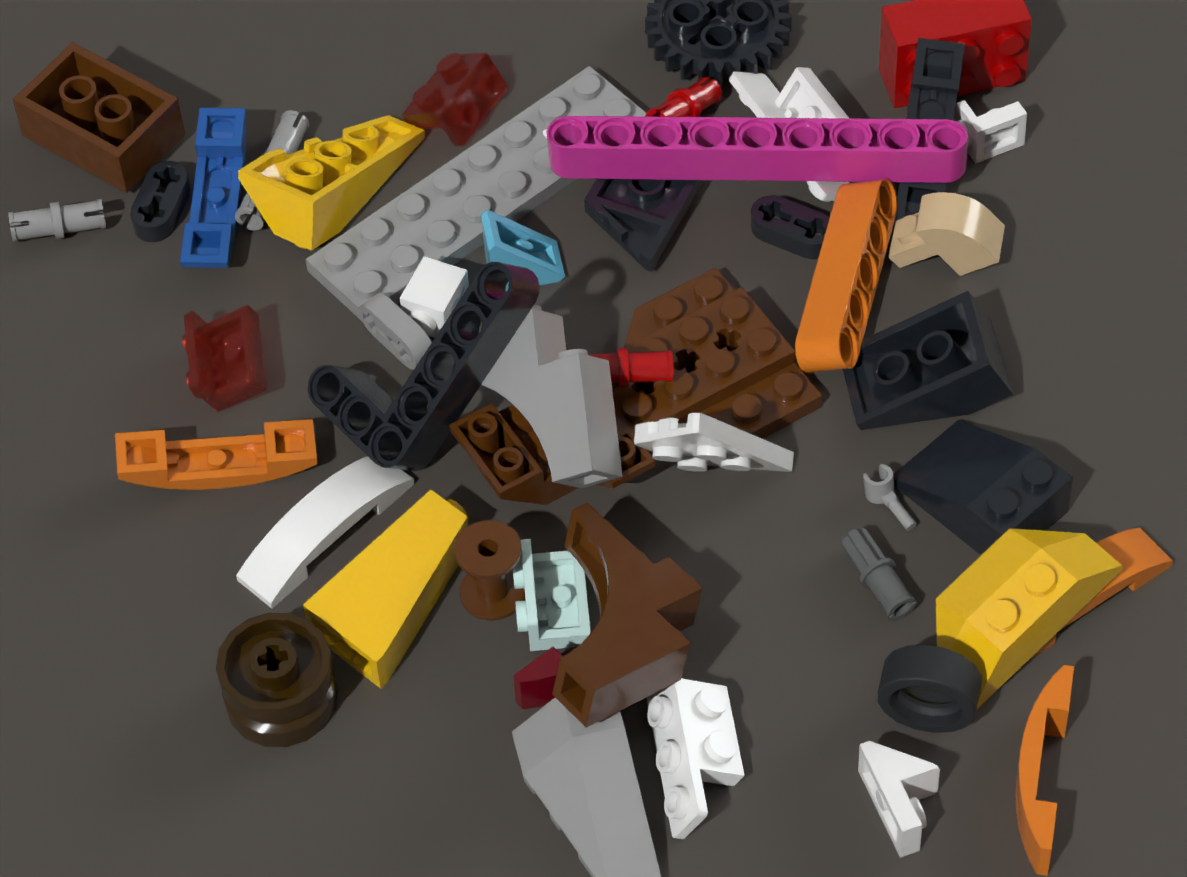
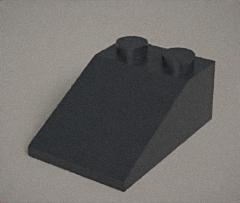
(928, 367)
(985, 485)

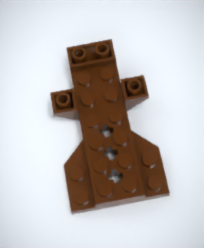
(724, 365)

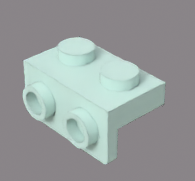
(555, 599)

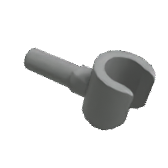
(883, 493)

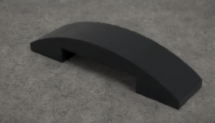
(931, 96)

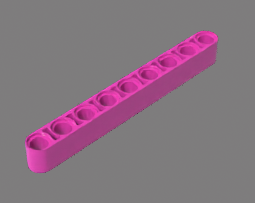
(757, 148)

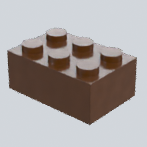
(99, 117)

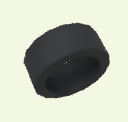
(935, 669)

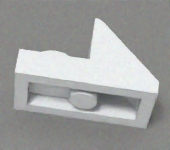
(896, 786)

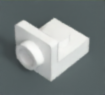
(994, 131)

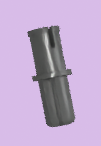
(878, 573)

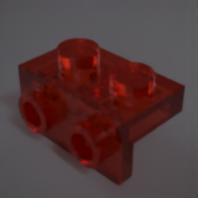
(457, 96)
(224, 357)

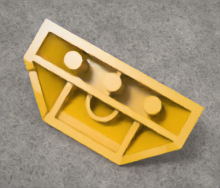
(1019, 599)

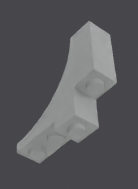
(563, 399)

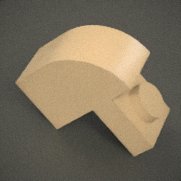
(950, 227)

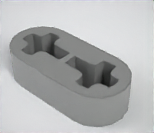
(394, 329)

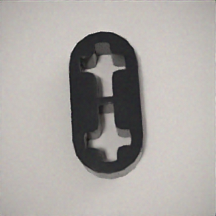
(168, 203)
(792, 227)

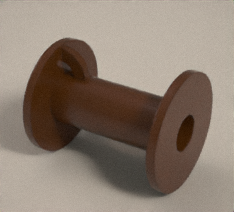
(488, 555)

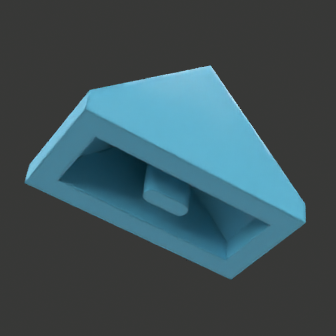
(521, 246)

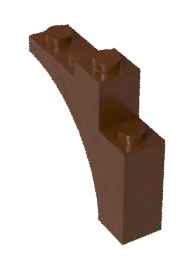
(640, 625)

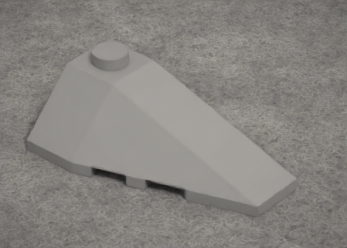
(588, 789)

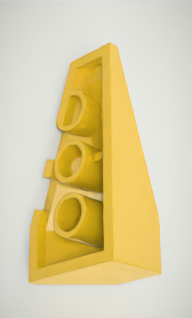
(323, 186)

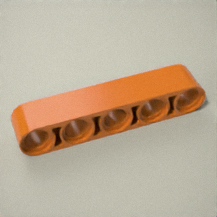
(846, 276)

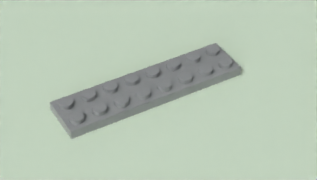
(443, 211)

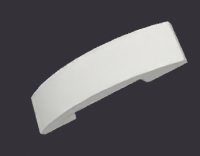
(315, 523)

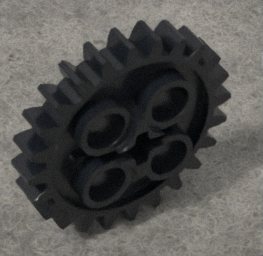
(717, 35)

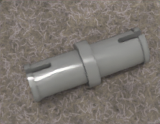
(56, 220)

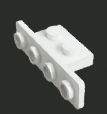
(800, 98)
(693, 745)

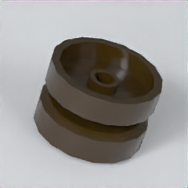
(277, 679)

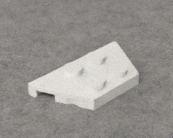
(710, 443)

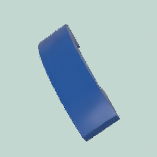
(217, 190)

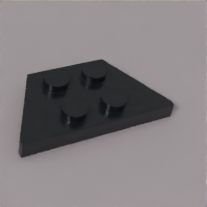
(641, 213)

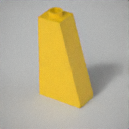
(390, 588)

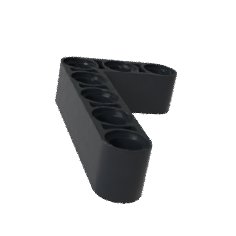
(351, 396)

